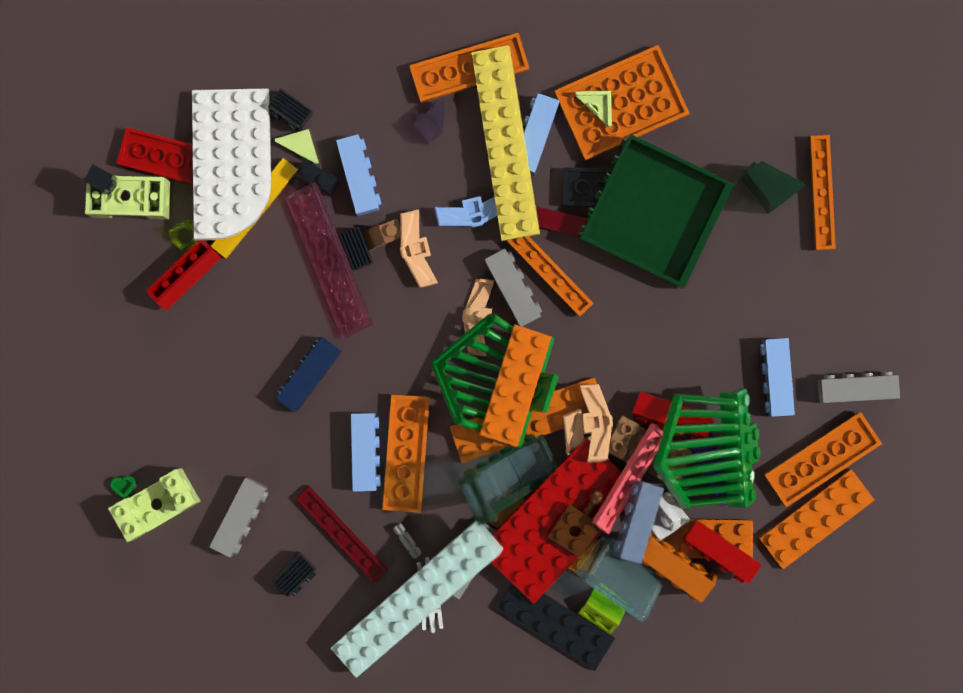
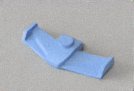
(472, 214)

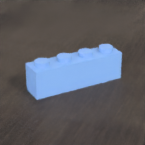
(538, 127)
(358, 175)
(777, 377)
(364, 452)

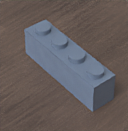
(638, 521)

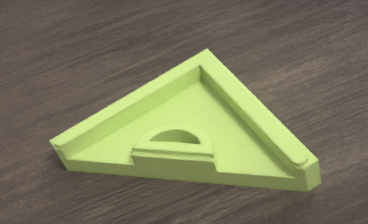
(599, 103)
(301, 144)

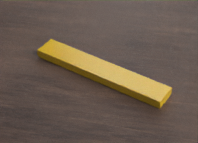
(280, 178)

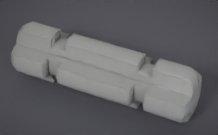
(407, 541)

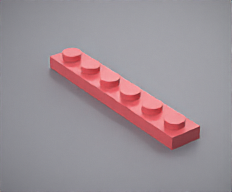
(633, 471)

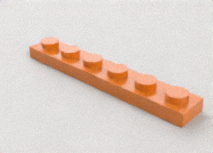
(822, 192)
(551, 274)

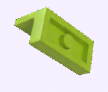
(602, 612)

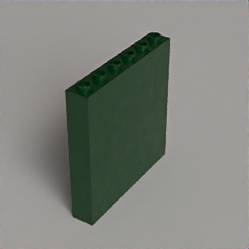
(655, 211)

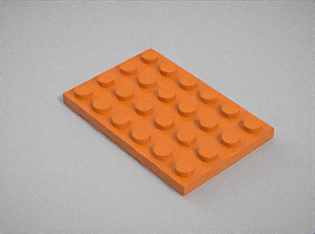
(641, 102)

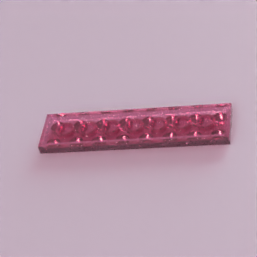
(329, 260)

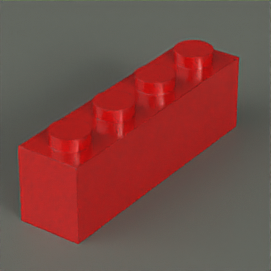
(183, 274)
(655, 411)
(722, 551)

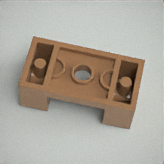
(627, 436)

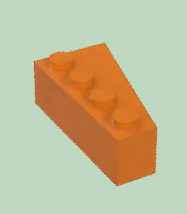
(679, 569)

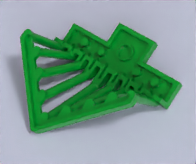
(544, 388)
(739, 451)

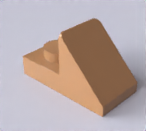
(382, 234)

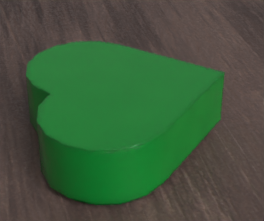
(123, 486)

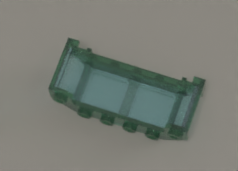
(506, 477)

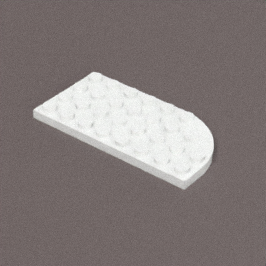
(230, 160)

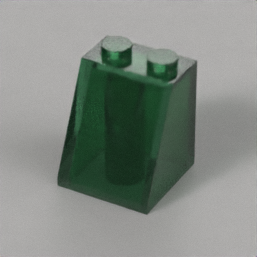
(770, 185)

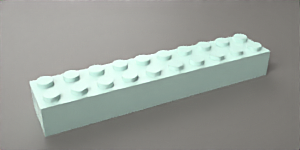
(417, 598)

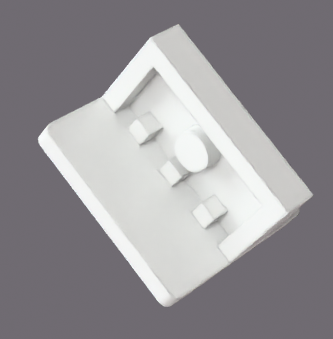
(668, 517)

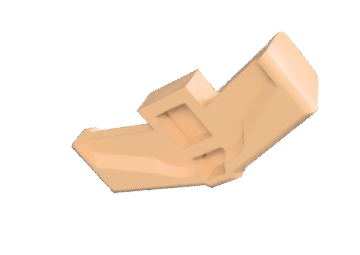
(415, 249)
(476, 310)
(596, 422)
(573, 430)

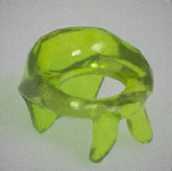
(173, 232)

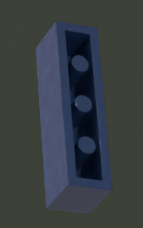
(308, 375)

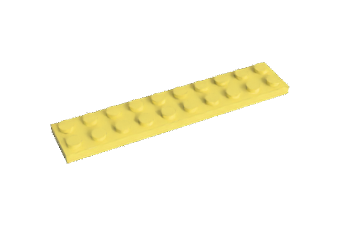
(505, 143)

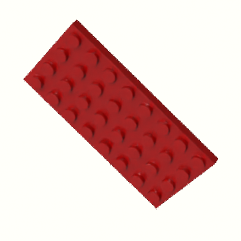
(529, 555)

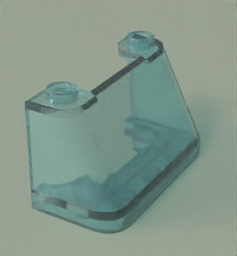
(621, 580)

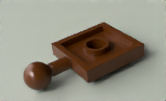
(574, 517)

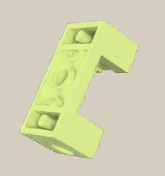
(148, 198)
(136, 514)

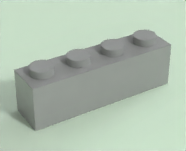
(512, 287)
(858, 389)
(238, 517)

